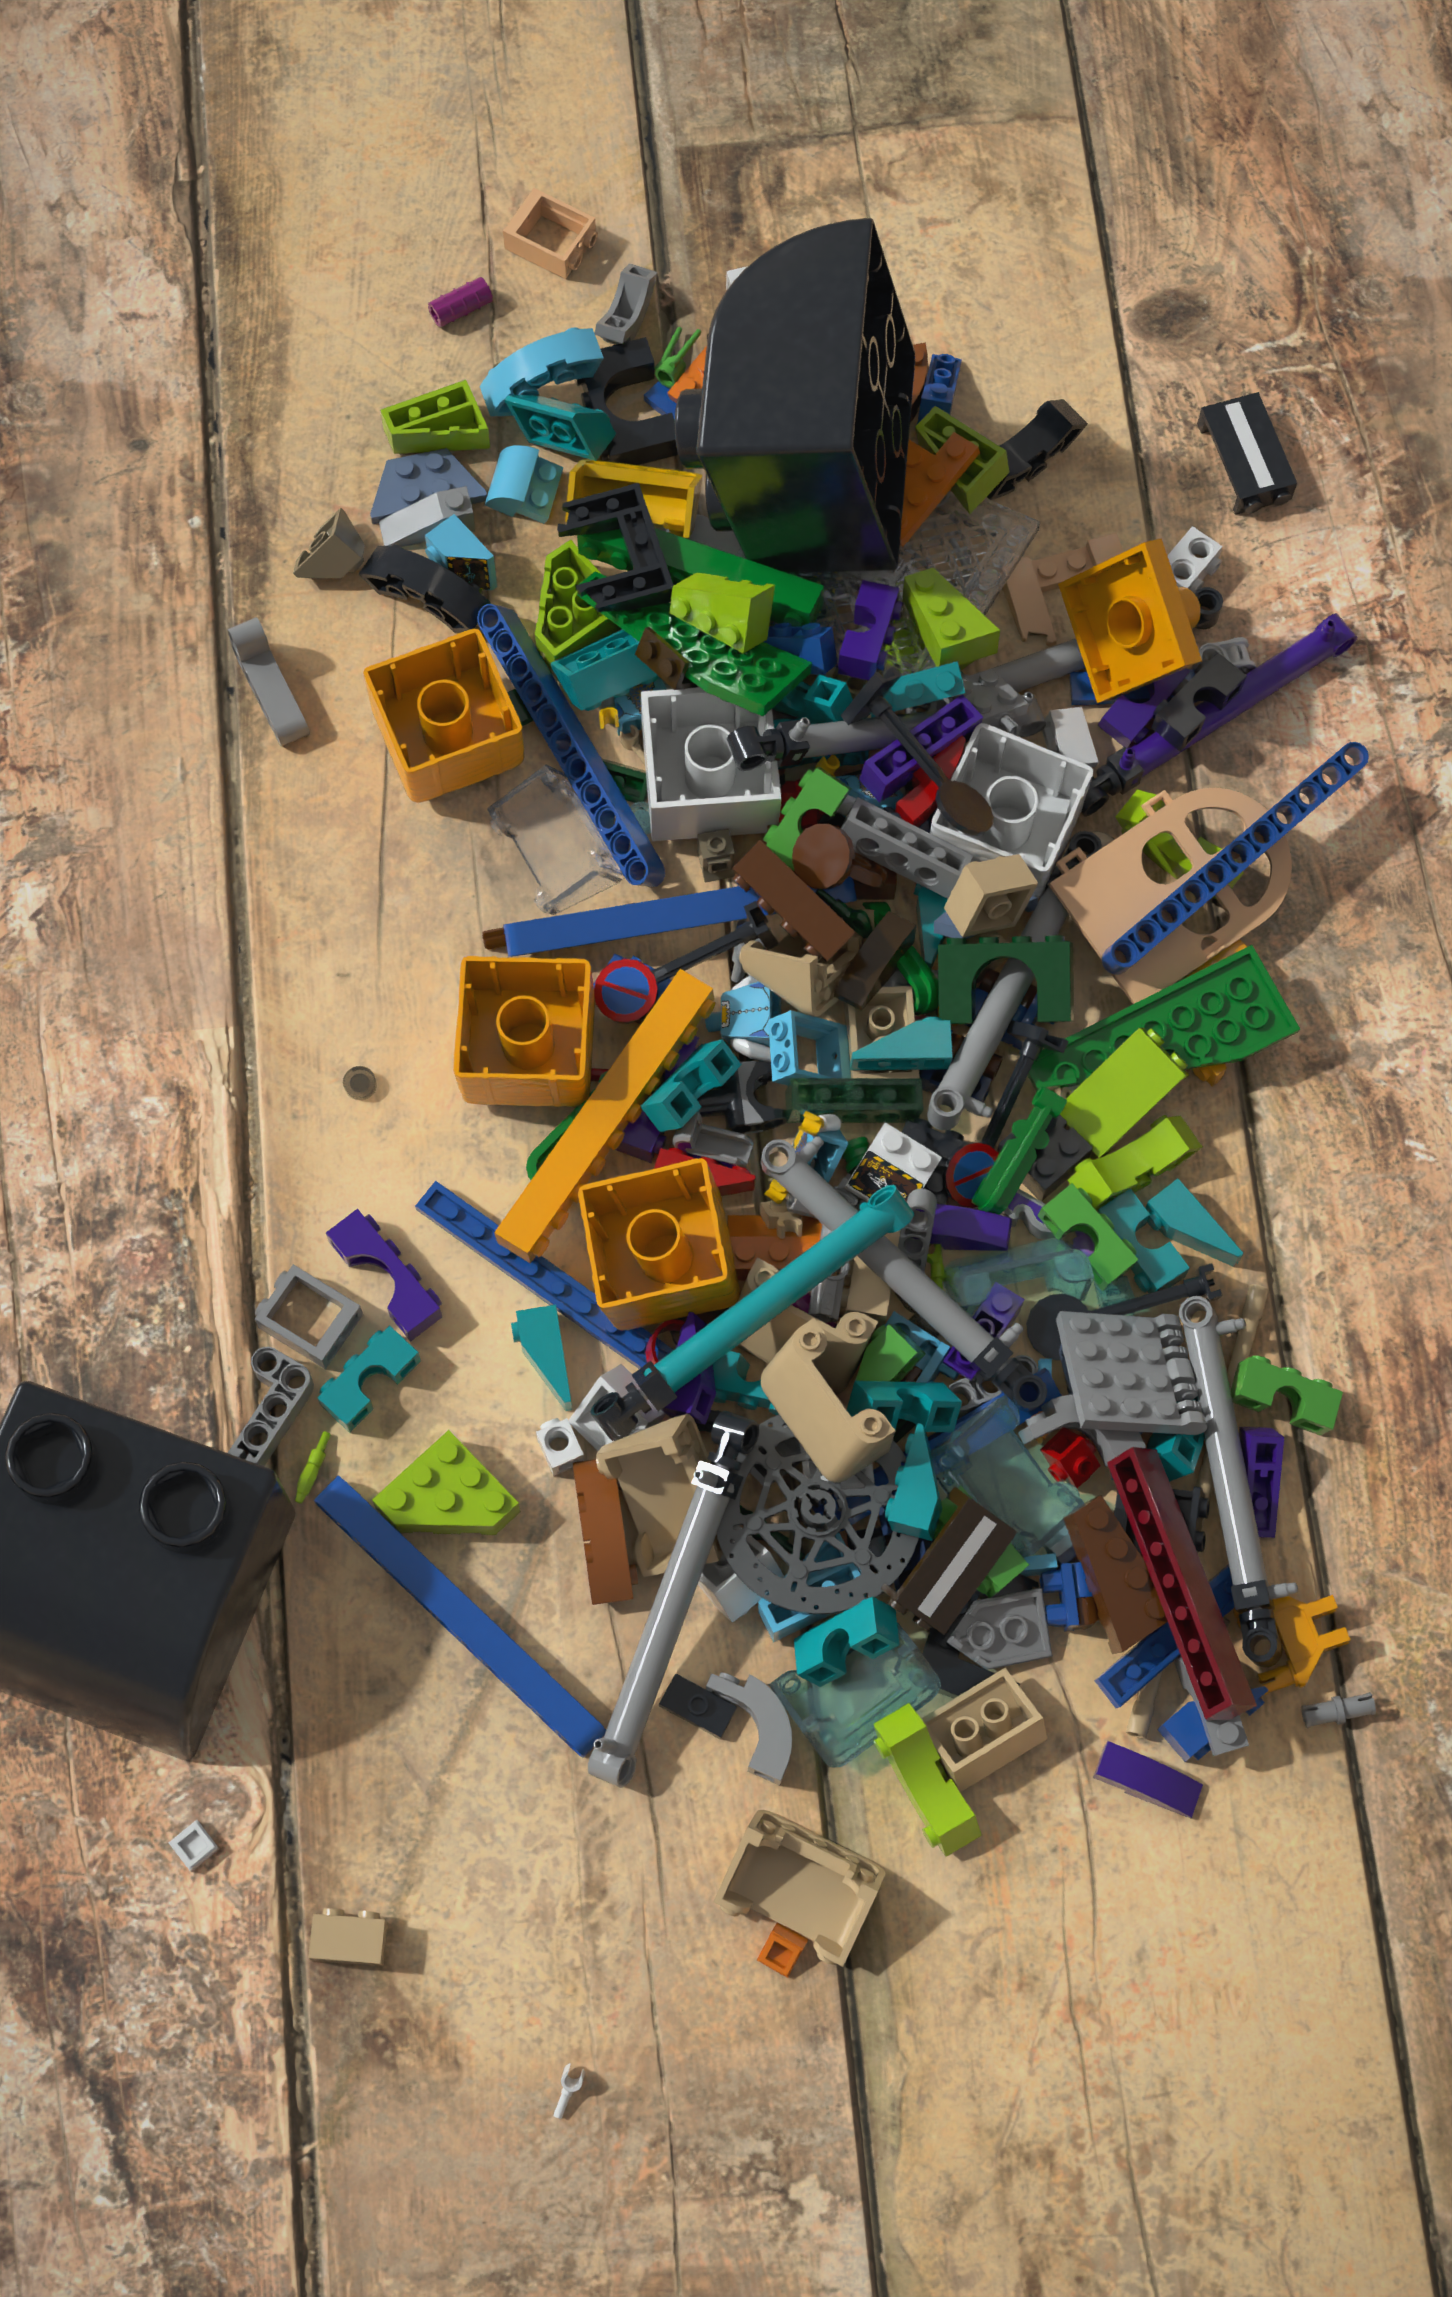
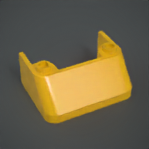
(668, 494)

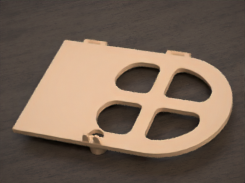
(1114, 893)

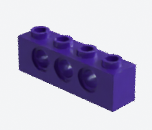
(894, 765)

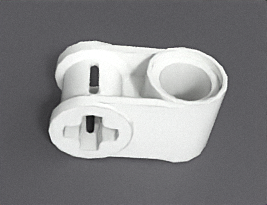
(1233, 650)

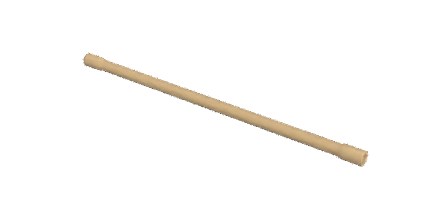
(1252, 1313)

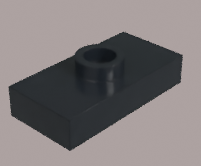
(697, 1706)

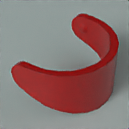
(670, 1325)

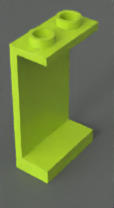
(1123, 1090)

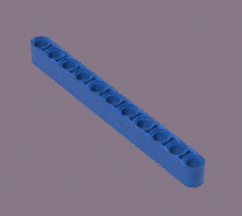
(572, 758)
(1223, 864)
(640, 919)
(460, 1616)

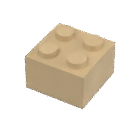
(990, 895)

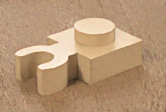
(779, 1217)

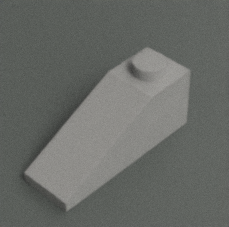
(415, 521)

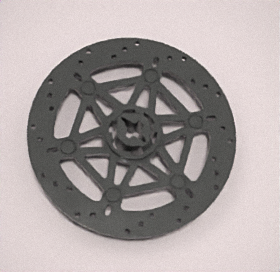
(780, 1588)

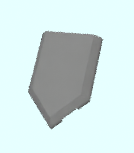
(1004, 1630)

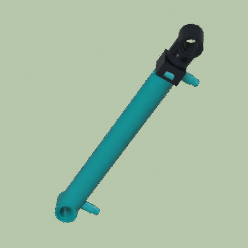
(658, 1382)

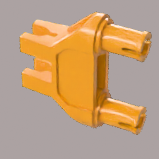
(1300, 1640)

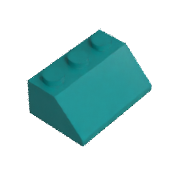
(562, 425)
(602, 671)

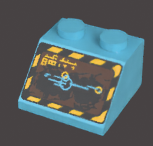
(462, 553)

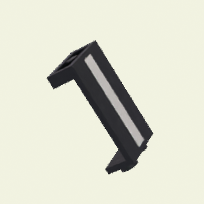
(1249, 452)

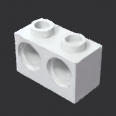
(1193, 568)

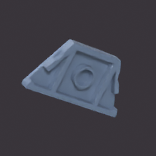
(419, 476)

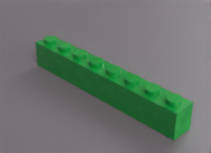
(794, 598)

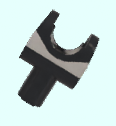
(738, 1103)

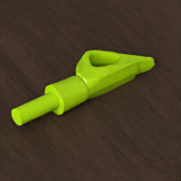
(937, 1266)
(312, 1468)

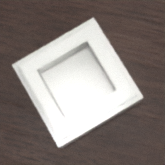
(194, 1845)

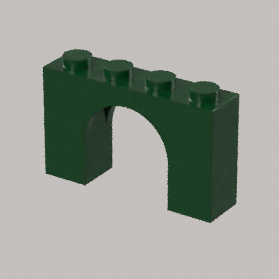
(962, 964)

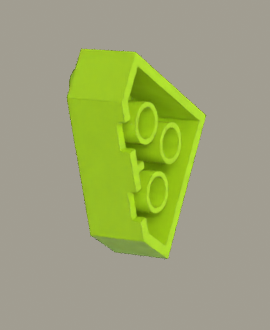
(563, 617)
(446, 1494)

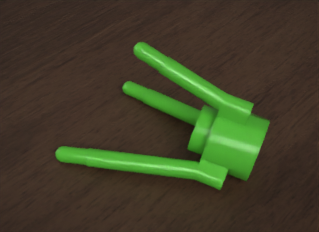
(672, 368)

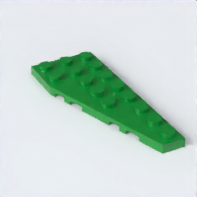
(748, 680)
(1205, 1019)

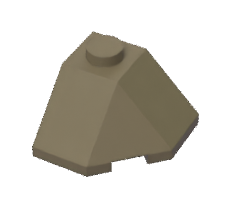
(333, 551)

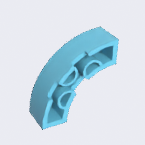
(552, 358)

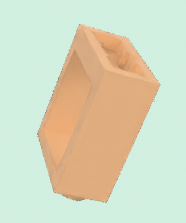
(544, 205)

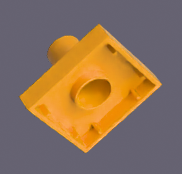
(1132, 620)

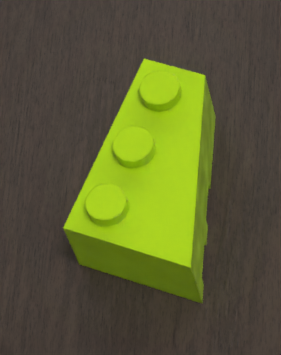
(436, 422)
(982, 474)
(725, 608)
(948, 620)

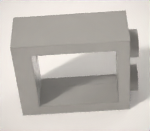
(335, 1334)

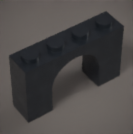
(634, 440)

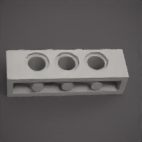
(904, 847)

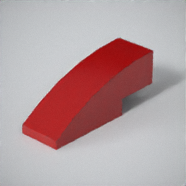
(921, 801)

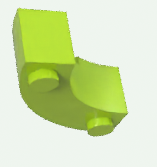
(1163, 847)
(1131, 1166)
(915, 1761)

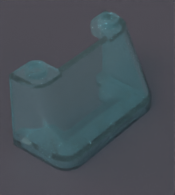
(1059, 1262)
(1004, 1476)
(842, 1713)

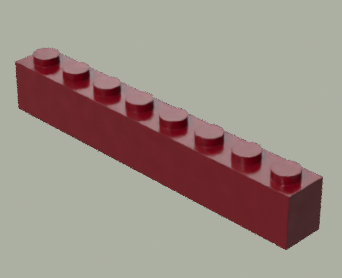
(1181, 1584)

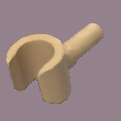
(633, 743)

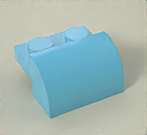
(524, 483)

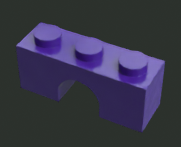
(865, 652)
(1127, 720)

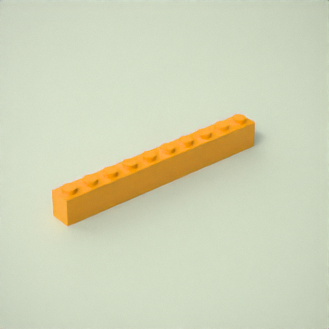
(605, 1116)

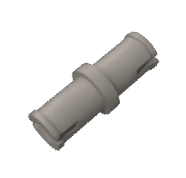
(1338, 1710)

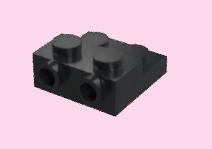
(939, 1143)

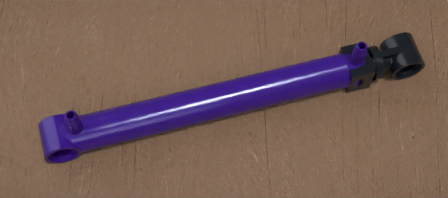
(1129, 765)

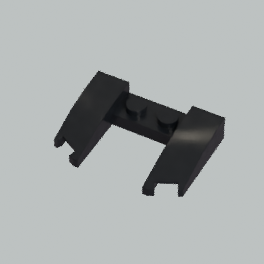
(624, 510)
(956, 1674)

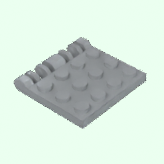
(1125, 1375)

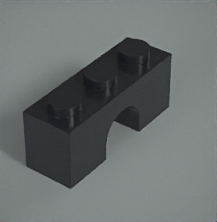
(1214, 682)

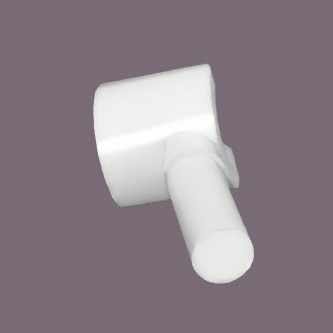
(569, 2086)

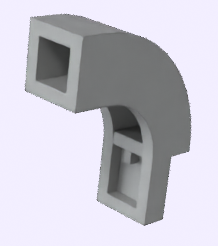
(1062, 1413)
(770, 1717)

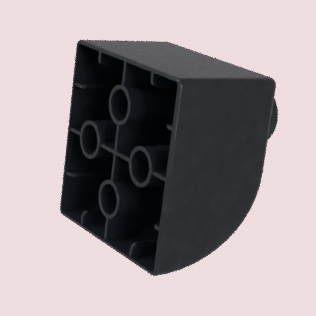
(806, 406)
(127, 1567)

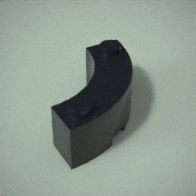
(1040, 439)
(407, 574)

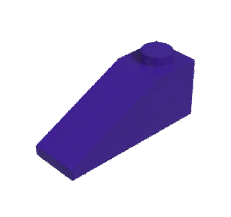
(1263, 1463)

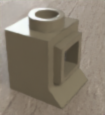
(716, 855)

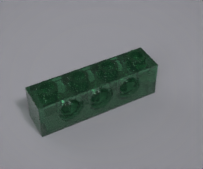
(855, 1099)

